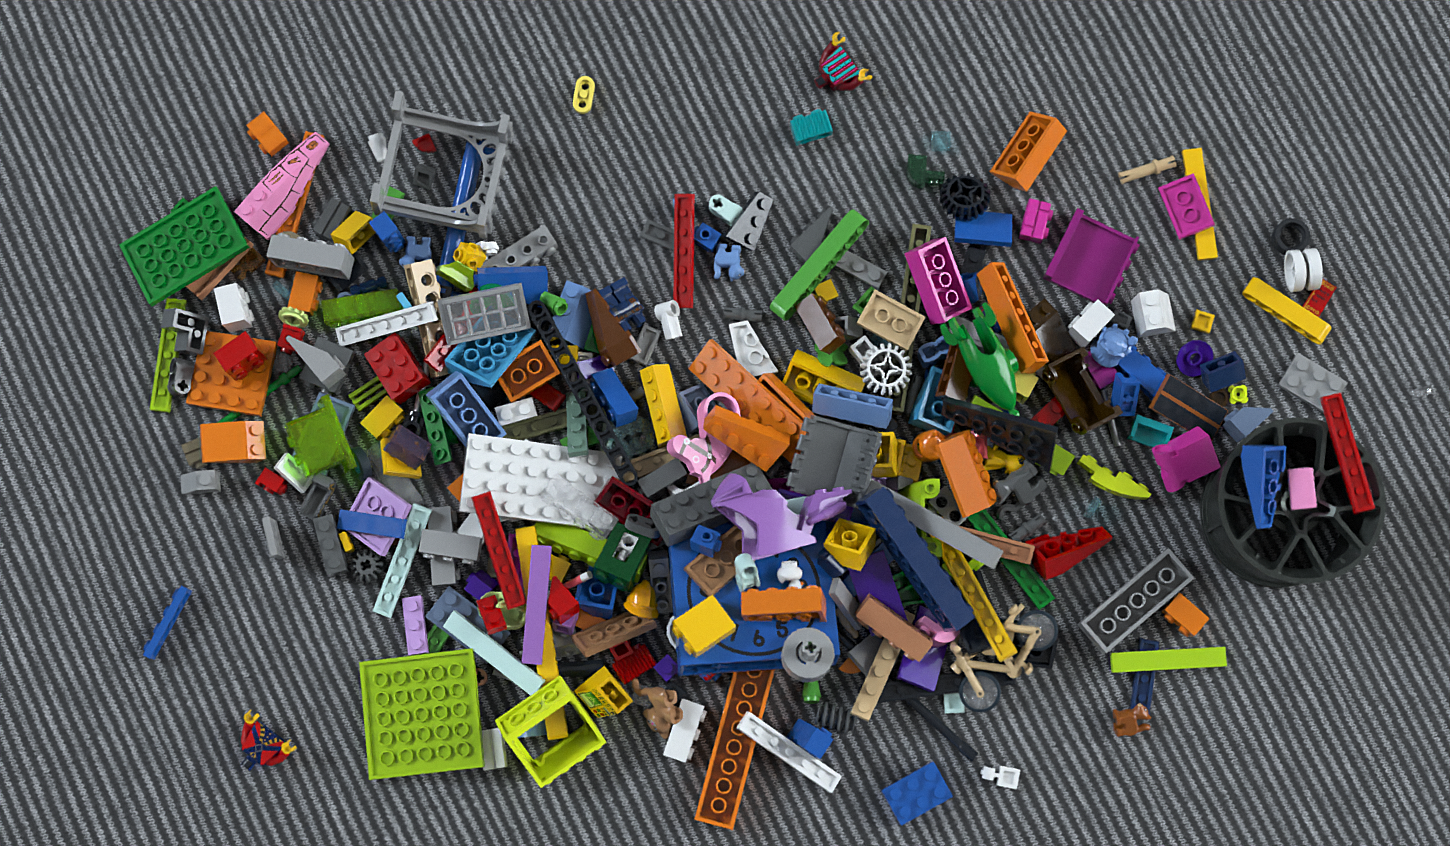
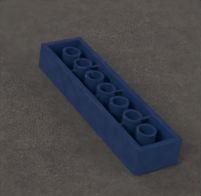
(915, 559)

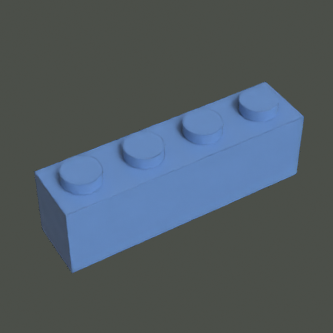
(852, 406)

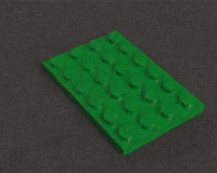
(184, 246)

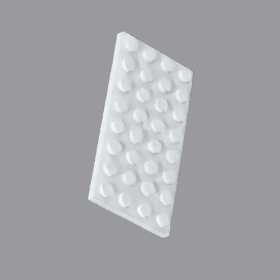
(520, 470)

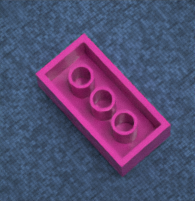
(938, 280)

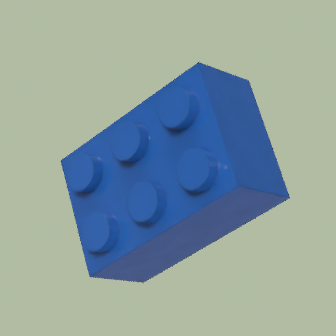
(916, 793)

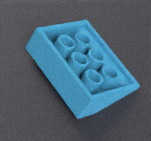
(487, 358)

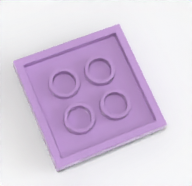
(378, 500)

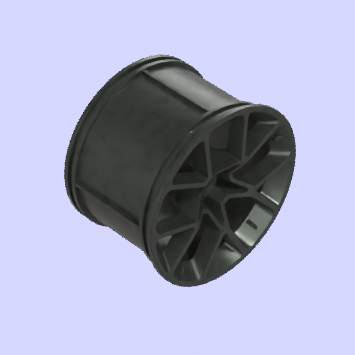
(1357, 531)

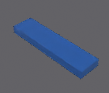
(372, 524)

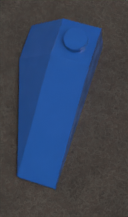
(1261, 472)
(596, 597)

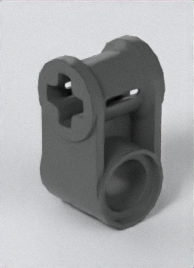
(181, 374)

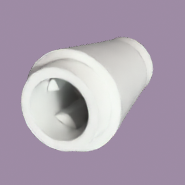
(378, 146)

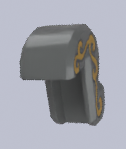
(318, 496)

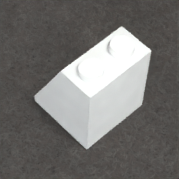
(1152, 313)

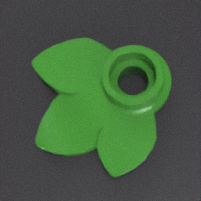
(836, 357)

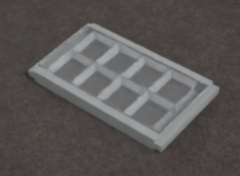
(484, 313)

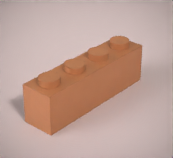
(893, 627)

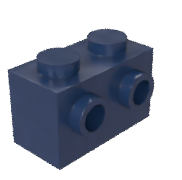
(1222, 371)

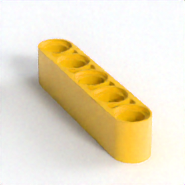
(1286, 310)

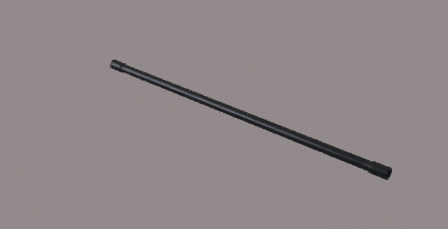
(962, 746)

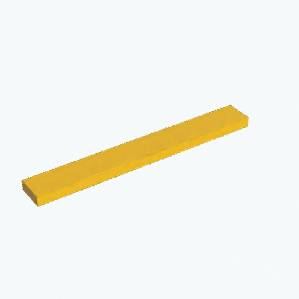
(978, 601)

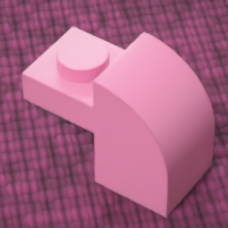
(935, 631)

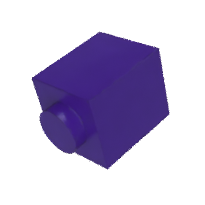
(480, 583)
(666, 668)

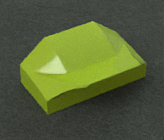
(457, 274)

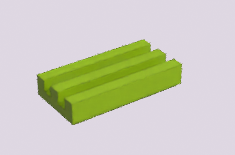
(356, 401)

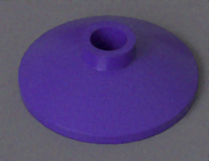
(1191, 366)

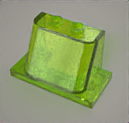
(320, 441)

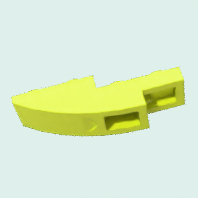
(1120, 485)

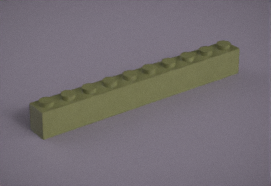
(911, 298)

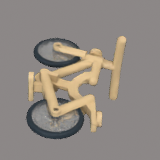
(981, 690)

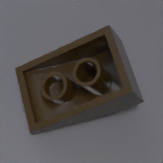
(1051, 331)

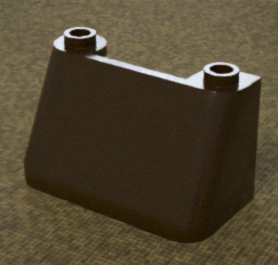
(1078, 393)

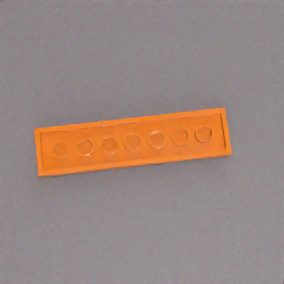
(724, 374)

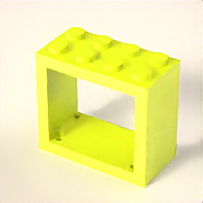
(567, 751)

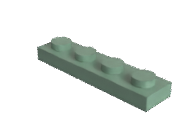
(576, 426)

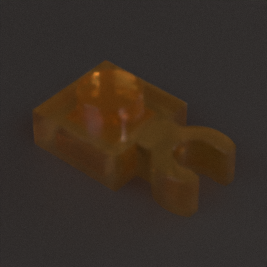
(250, 261)

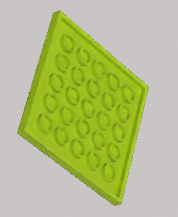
(421, 714)

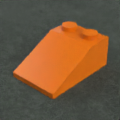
(233, 442)

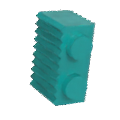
(810, 127)

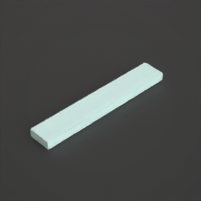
(402, 561)
(494, 653)

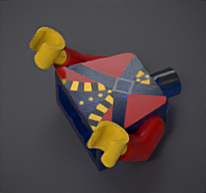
(262, 744)

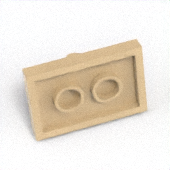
(890, 320)

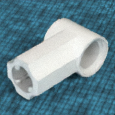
(668, 315)

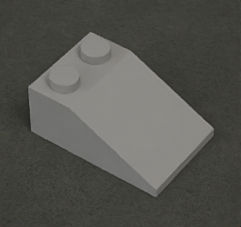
(325, 367)

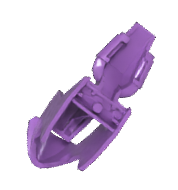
(766, 520)

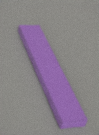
(536, 604)

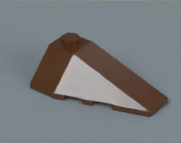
(612, 341)

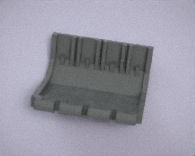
(834, 458)

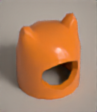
(927, 442)

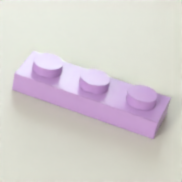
(415, 625)

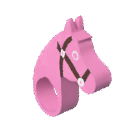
(705, 453)

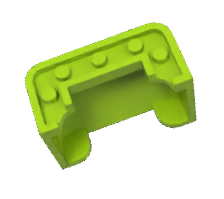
(919, 493)

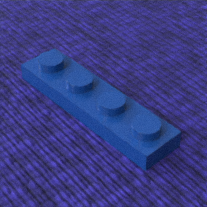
(170, 615)

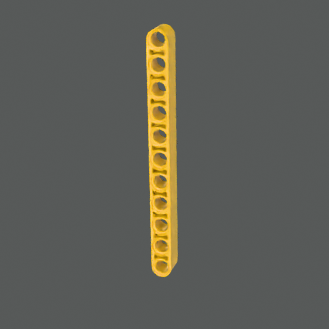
(556, 722)

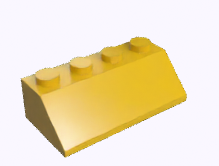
(807, 372)
(662, 403)

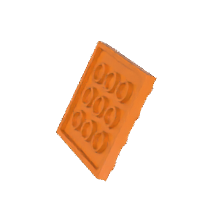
(218, 390)

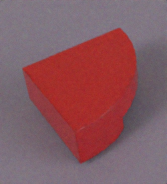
(424, 144)

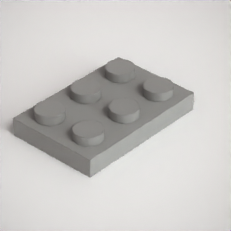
(1310, 381)

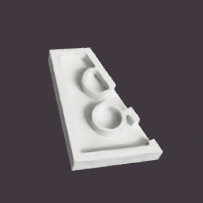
(749, 350)

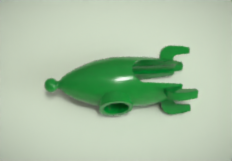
(995, 368)

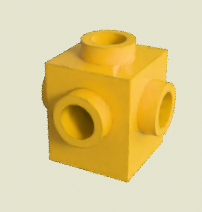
(470, 255)

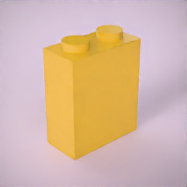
(703, 626)

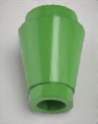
(554, 303)
(811, 692)

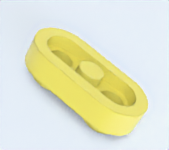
(582, 95)

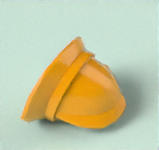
(642, 601)

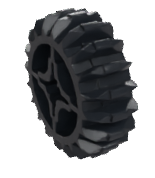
(962, 202)

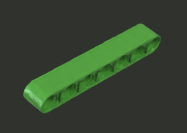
(819, 264)

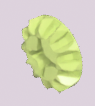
(286, 316)

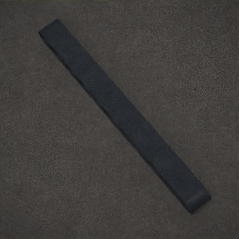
(577, 386)

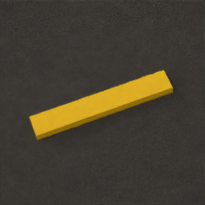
(1204, 240)

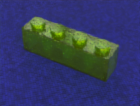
(359, 307)

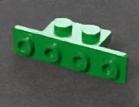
(438, 430)

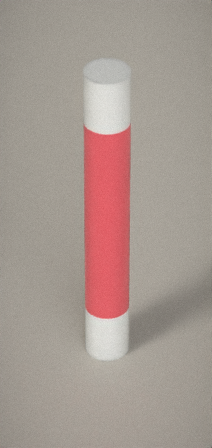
(576, 581)

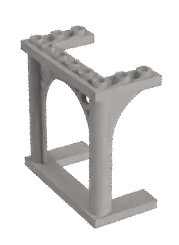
(495, 133)

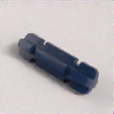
(368, 286)

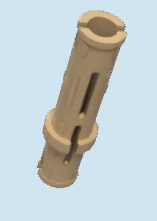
(1147, 169)

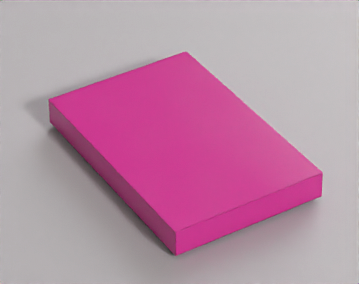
(1186, 206)

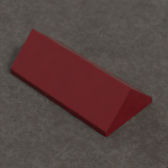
(623, 500)

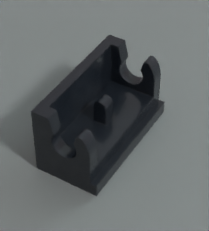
(358, 269)

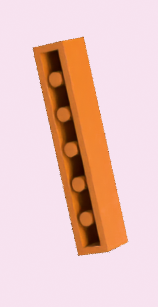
(1012, 317)

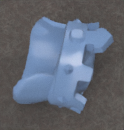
(1112, 346)

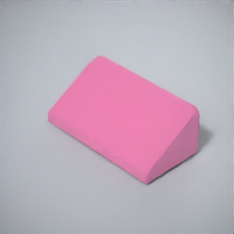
(1301, 488)

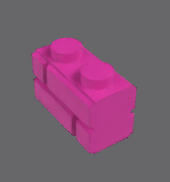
(1035, 221)

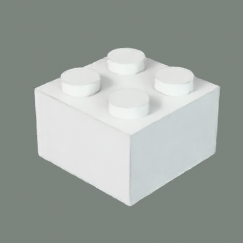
(233, 307)
(1091, 322)

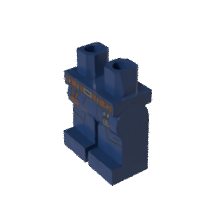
(623, 304)

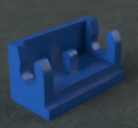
(1125, 393)

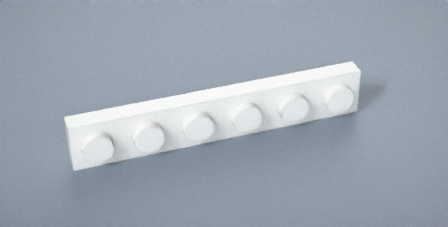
(386, 323)
(789, 752)

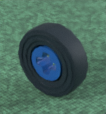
(363, 467)

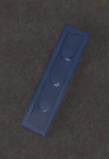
(1143, 680)

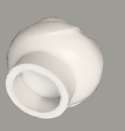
(790, 572)

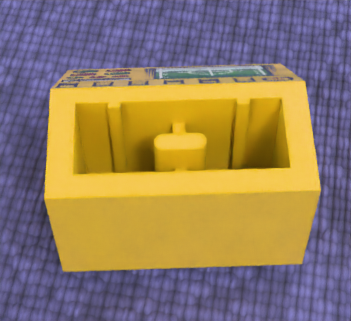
(603, 694)

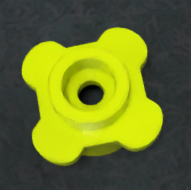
(1242, 390)

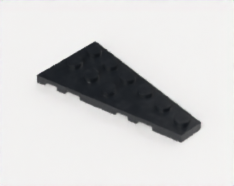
(1008, 431)

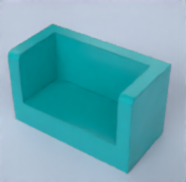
(1149, 432)

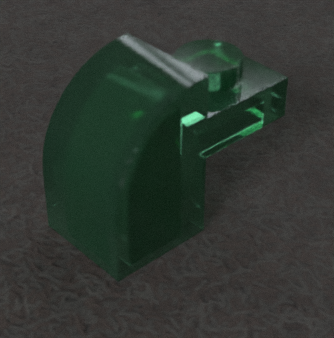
(917, 172)

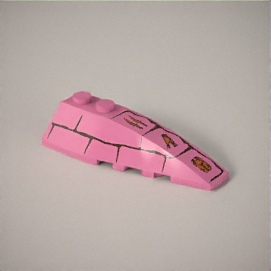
(280, 189)

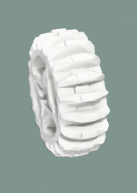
(878, 366)

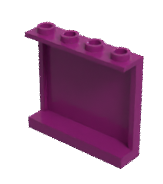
(1091, 259)

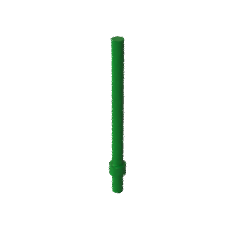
(284, 379)

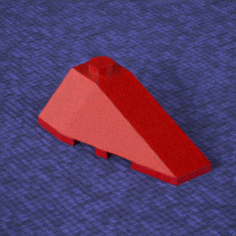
(1060, 553)

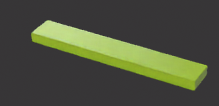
(161, 398)
(1168, 659)

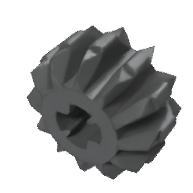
(365, 559)

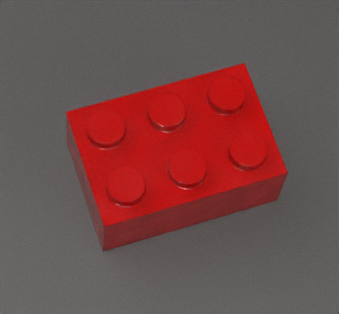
(397, 368)

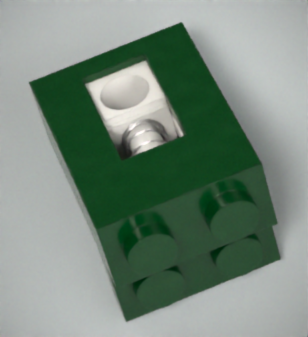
(617, 571)

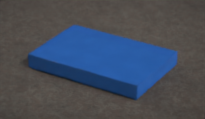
(986, 230)

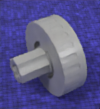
(814, 641)

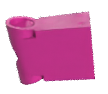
(1186, 458)

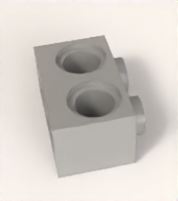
(951, 506)

